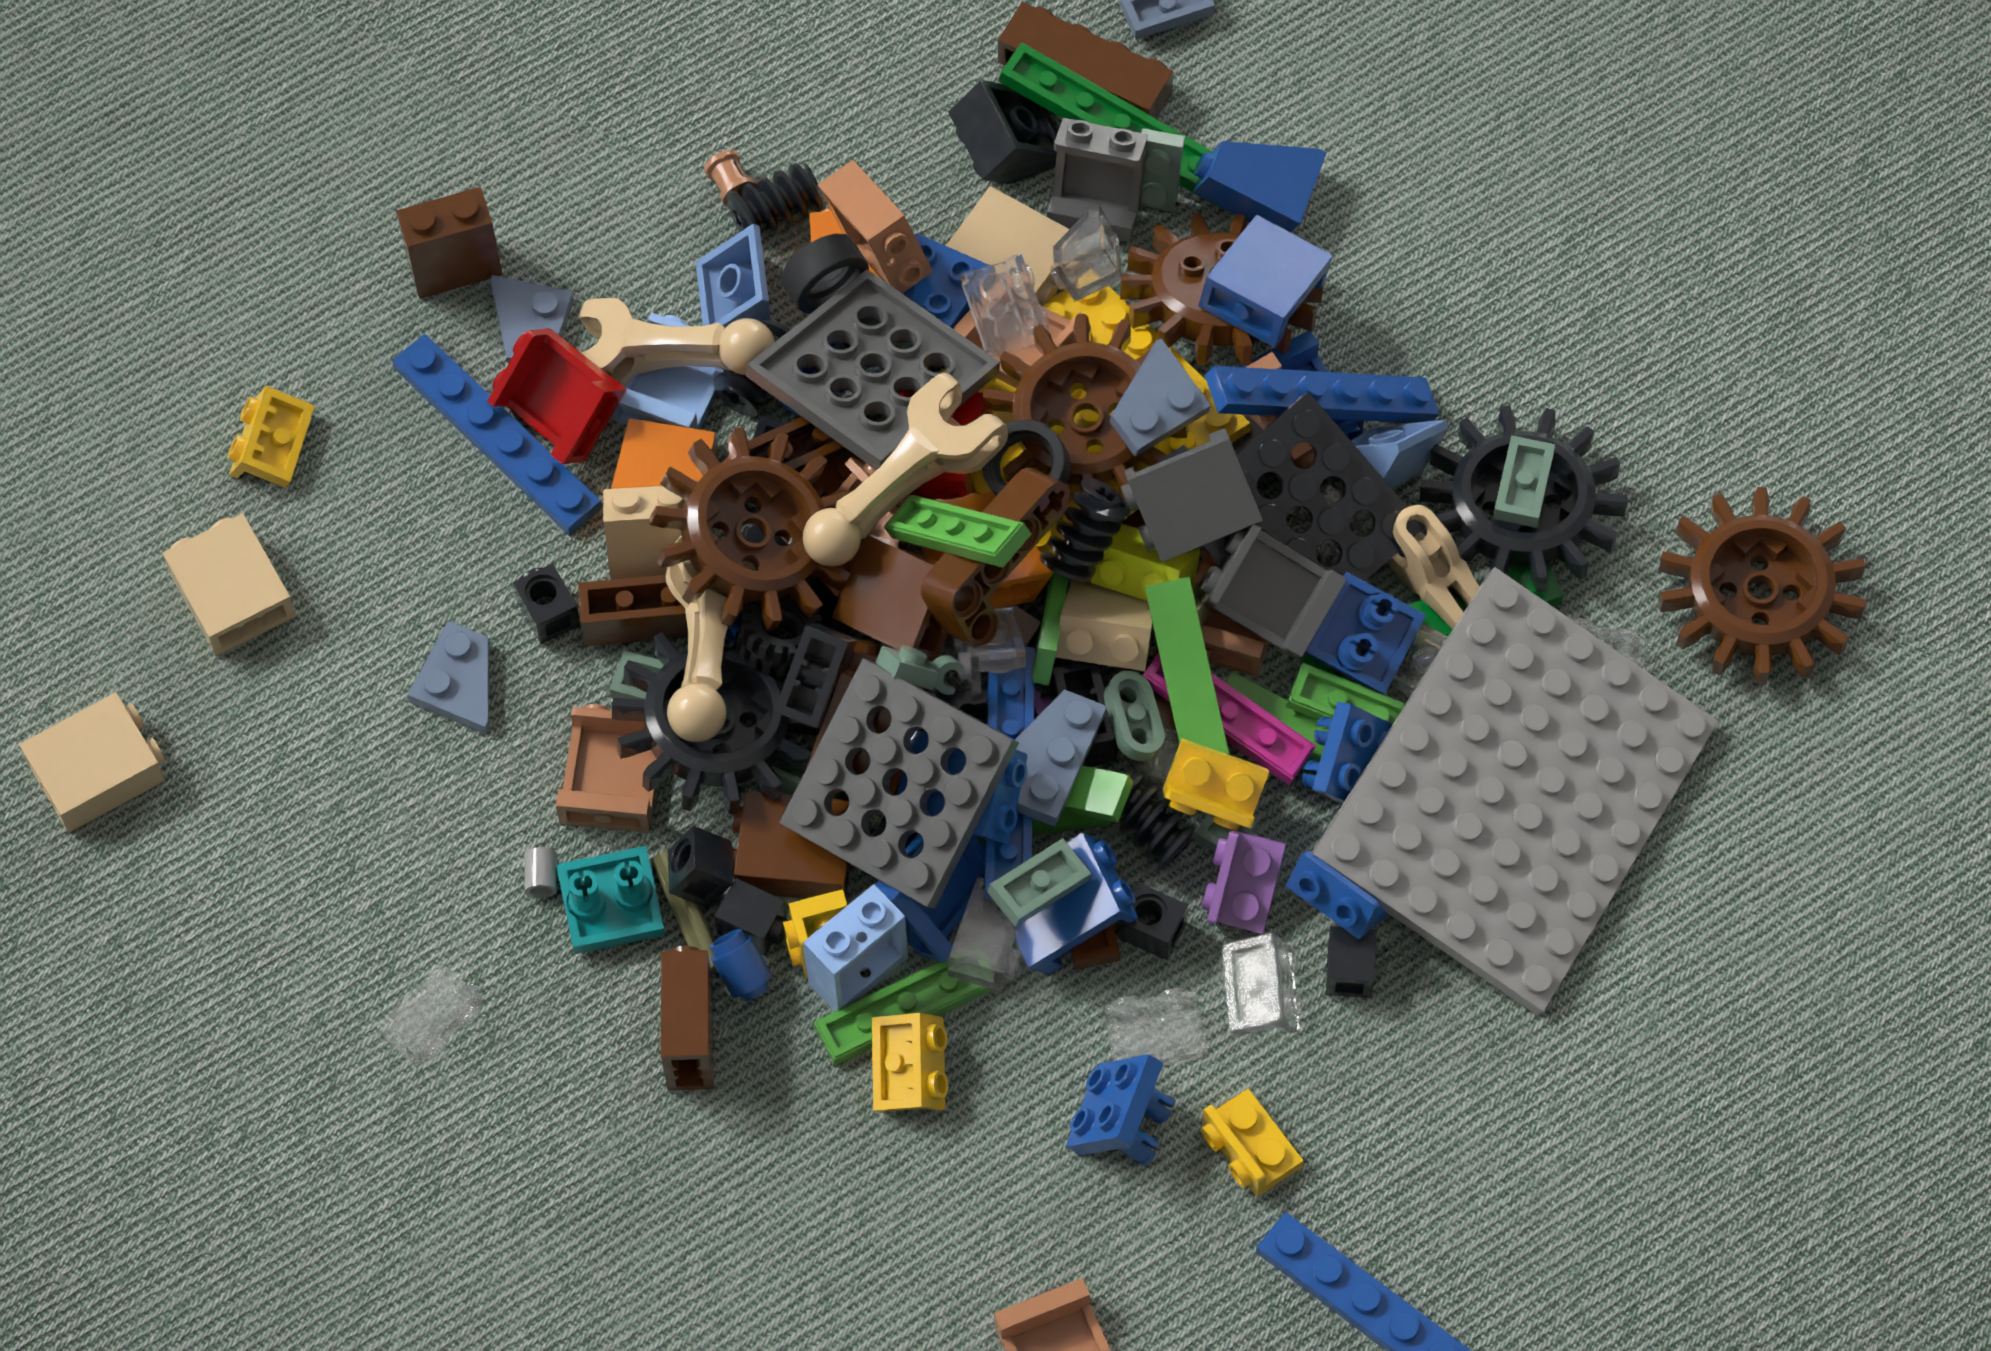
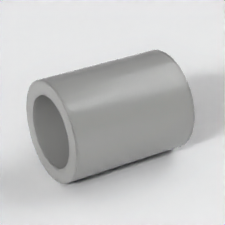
(540, 872)

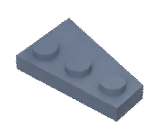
(1056, 752)

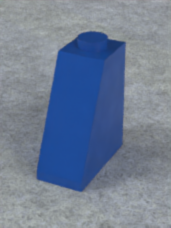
(1260, 180)

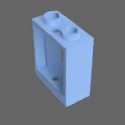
(859, 938)

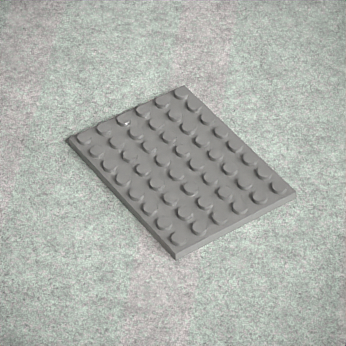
(1515, 790)

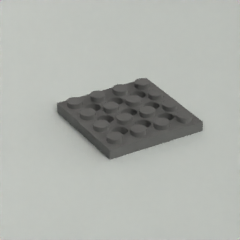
(871, 346)
(927, 772)

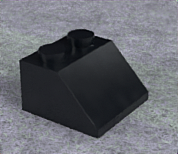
(1004, 133)

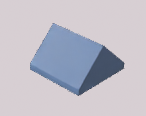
(734, 280)
(1400, 450)

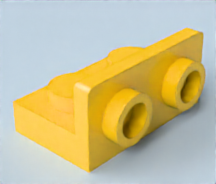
(270, 436)
(1214, 784)
(807, 918)
(909, 1062)
(1251, 1142)

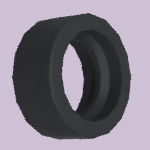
(822, 270)
(1035, 431)

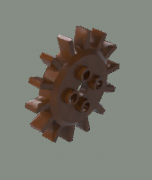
(1173, 286)
(1046, 398)
(717, 501)
(1793, 563)

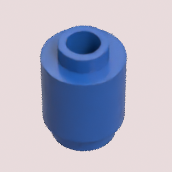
(740, 965)

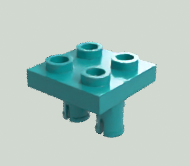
(610, 900)

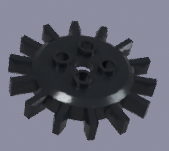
(1558, 531)
(748, 750)

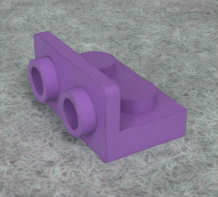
(1245, 881)

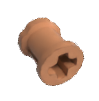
(727, 173)

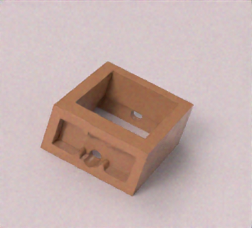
(875, 227)

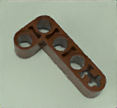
(960, 587)

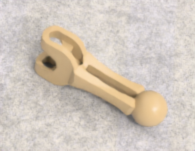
(640, 347)
(924, 453)
(1432, 564)
(697, 709)

